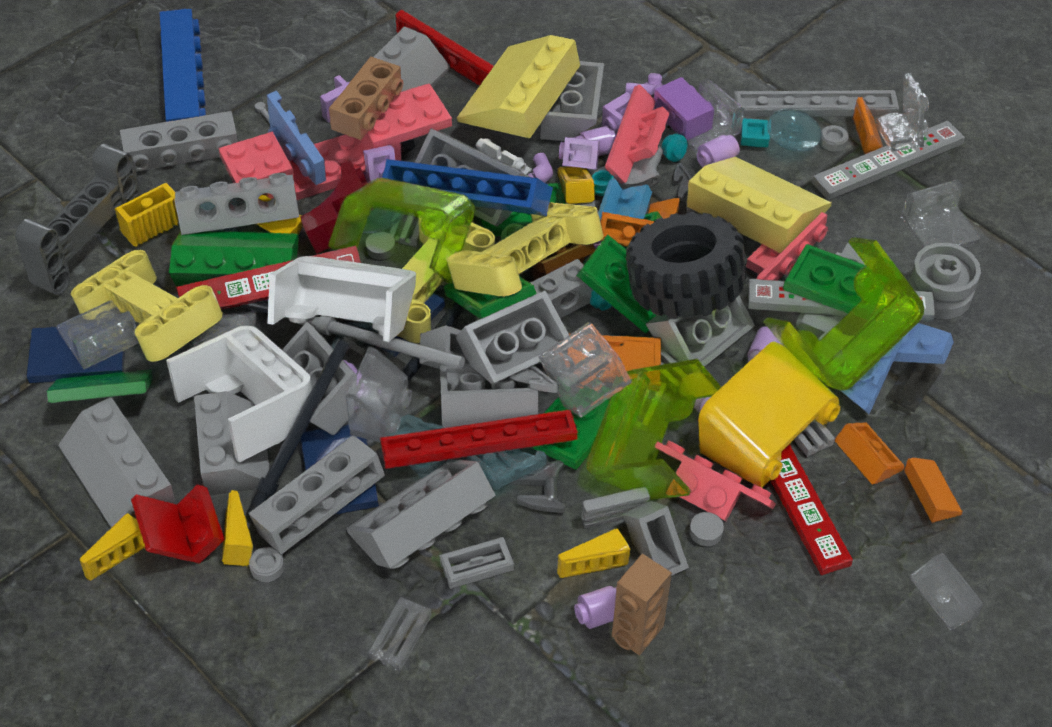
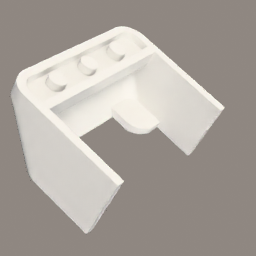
(342, 290)
(256, 367)

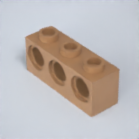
(365, 98)
(640, 604)

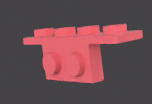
(637, 134)
(773, 265)
(710, 489)

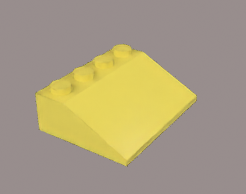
(523, 86)
(754, 201)

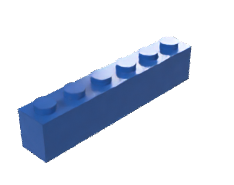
(181, 65)
(482, 188)

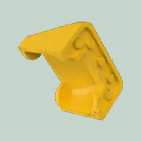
(763, 413)

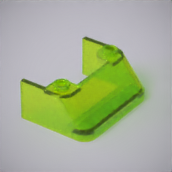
(443, 213)
(867, 332)
(639, 418)

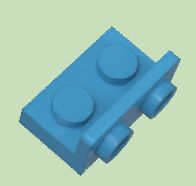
(626, 202)

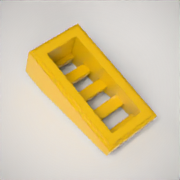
(576, 184)
(237, 542)
(113, 547)
(597, 554)

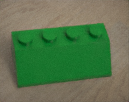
(219, 254)

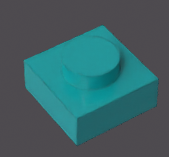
(754, 133)

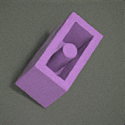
(687, 109)

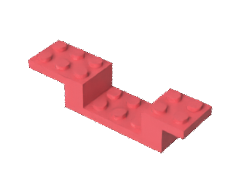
(407, 117)

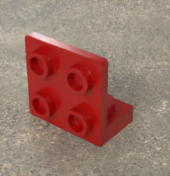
(181, 529)

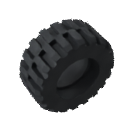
(686, 265)

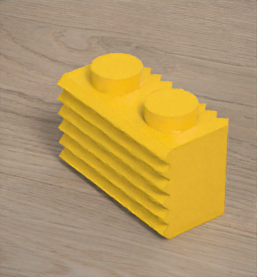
(148, 214)

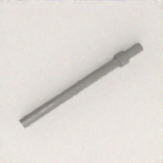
(328, 326)

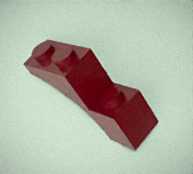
(321, 220)

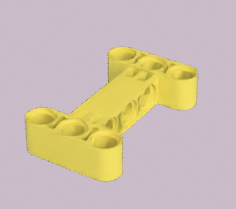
(499, 267)
(427, 281)
(163, 319)

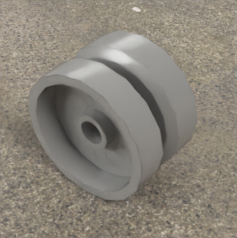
(948, 273)

